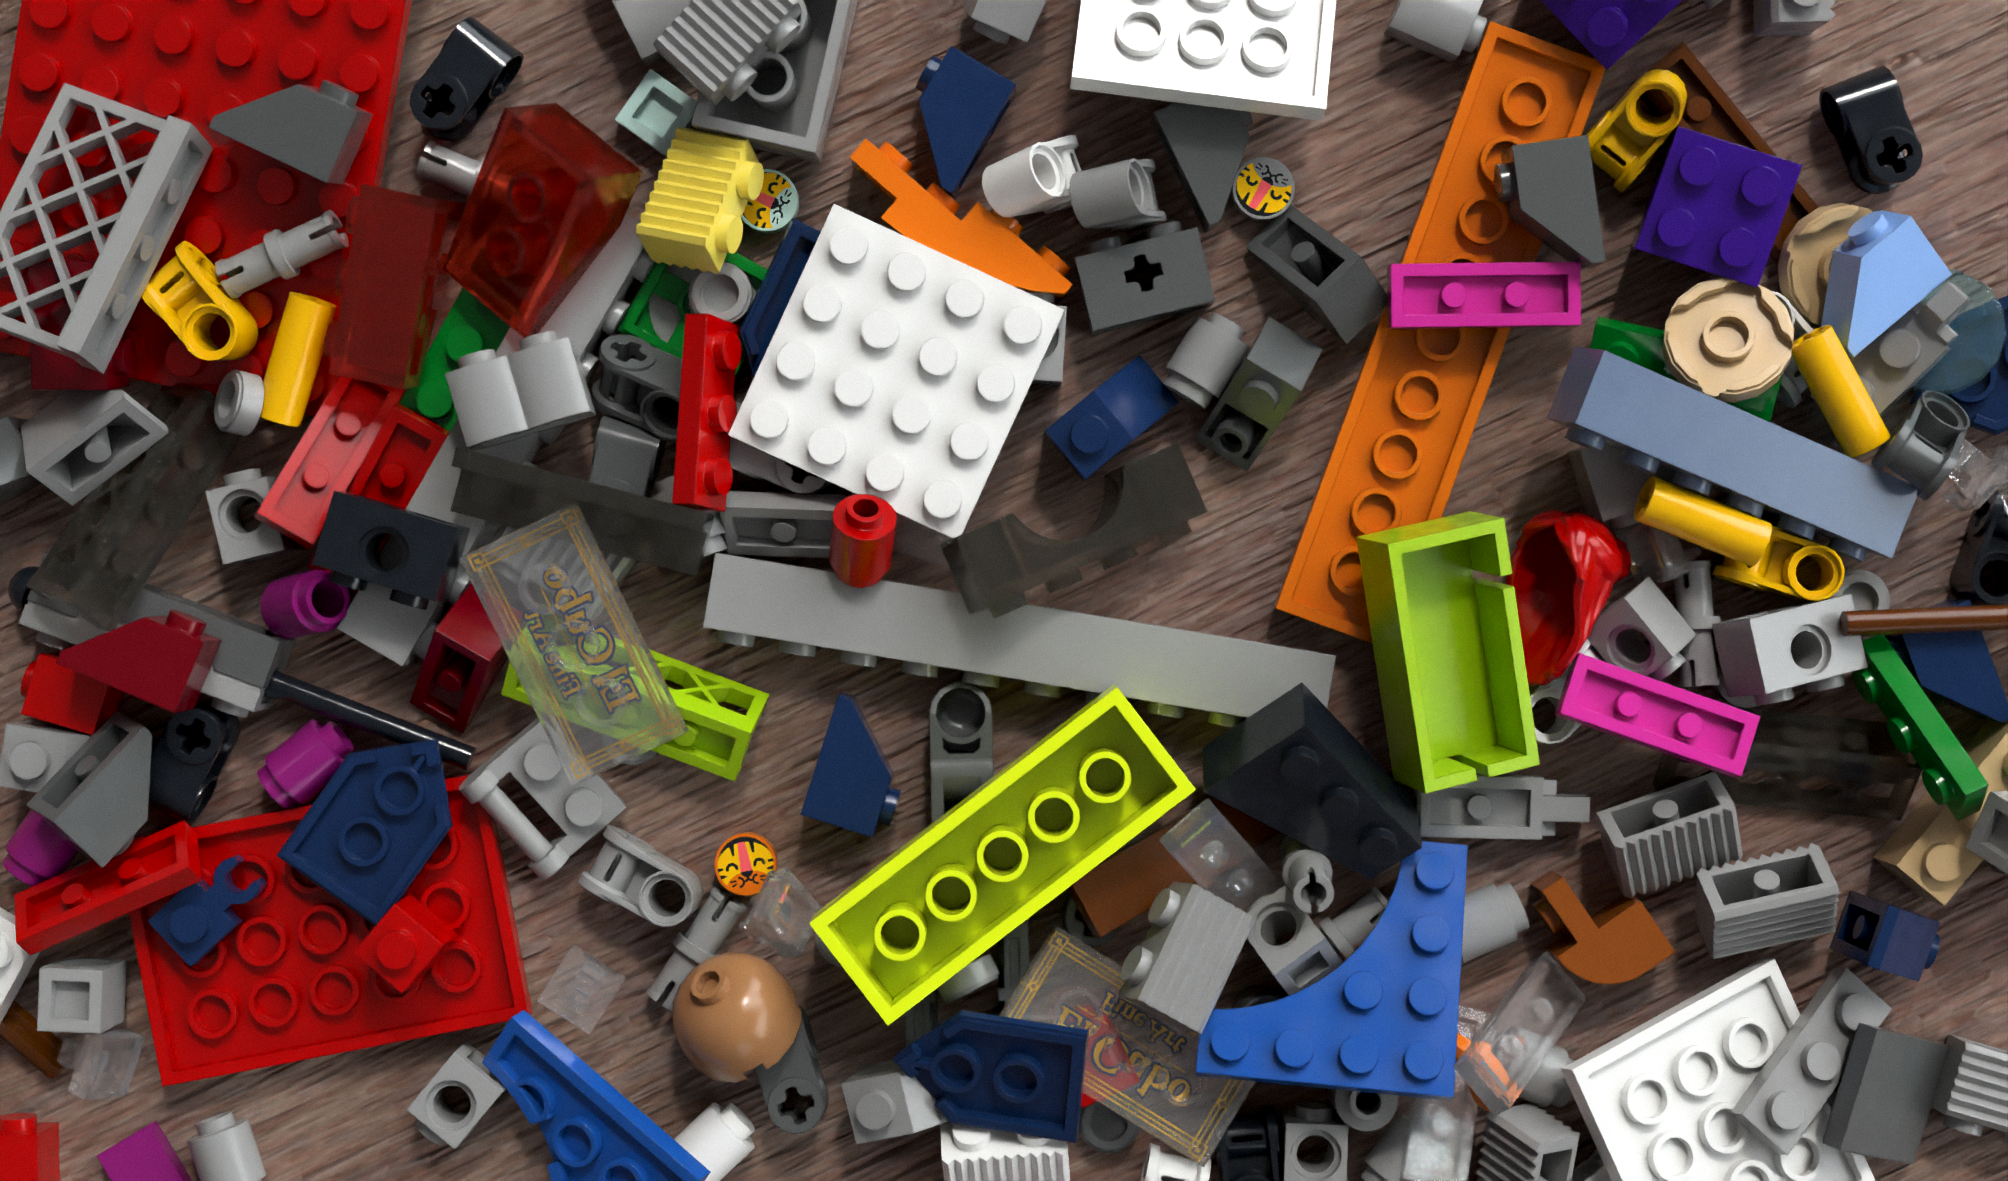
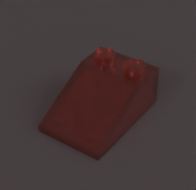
(538, 214)

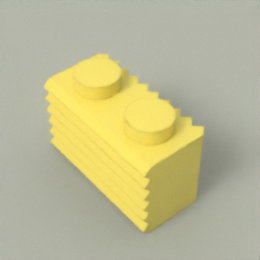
(700, 200)

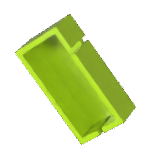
(1448, 651)

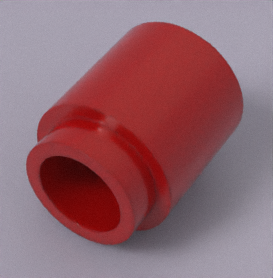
(862, 539)

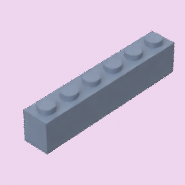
(1732, 453)

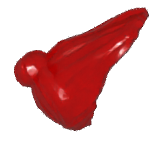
(1561, 585)

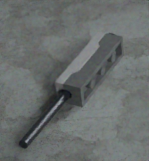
(244, 671)

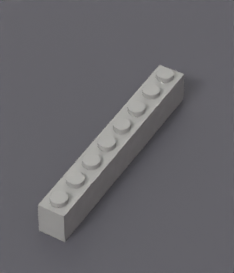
(585, 316)

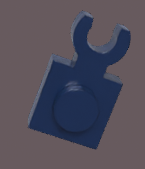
(203, 913)

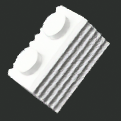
(1000, 1156)

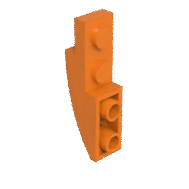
(978, 240)

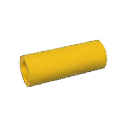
(295, 358)
(1839, 391)
(1702, 521)

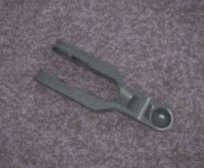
(959, 765)

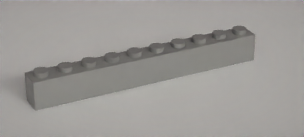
(1029, 644)

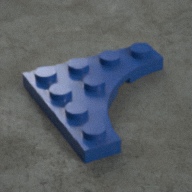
(1379, 1017)
(583, 1118)

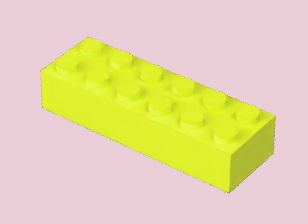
(1001, 854)

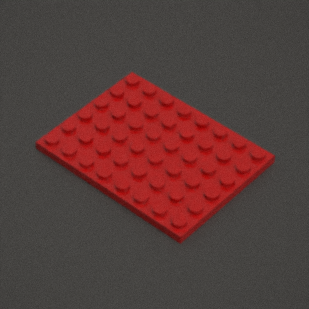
(192, 65)

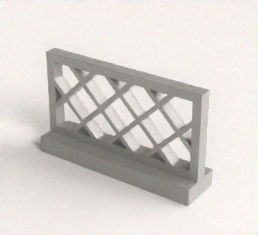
(136, 232)

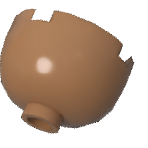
(735, 1015)

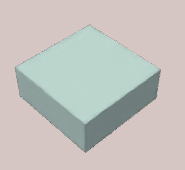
(656, 112)

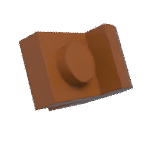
(1601, 948)

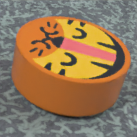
(745, 862)

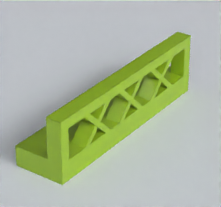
(715, 735)

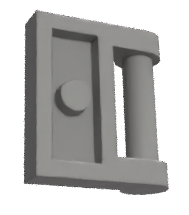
(577, 809)

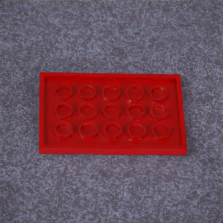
(289, 975)

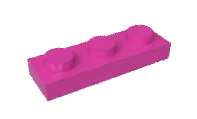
(1484, 295)
(1657, 715)

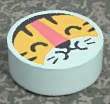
(774, 205)

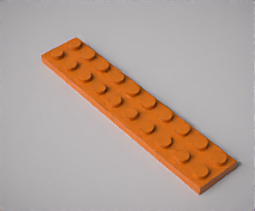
(1428, 385)

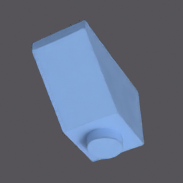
(1878, 277)

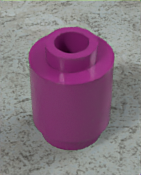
(303, 604)
(304, 763)
(37, 852)

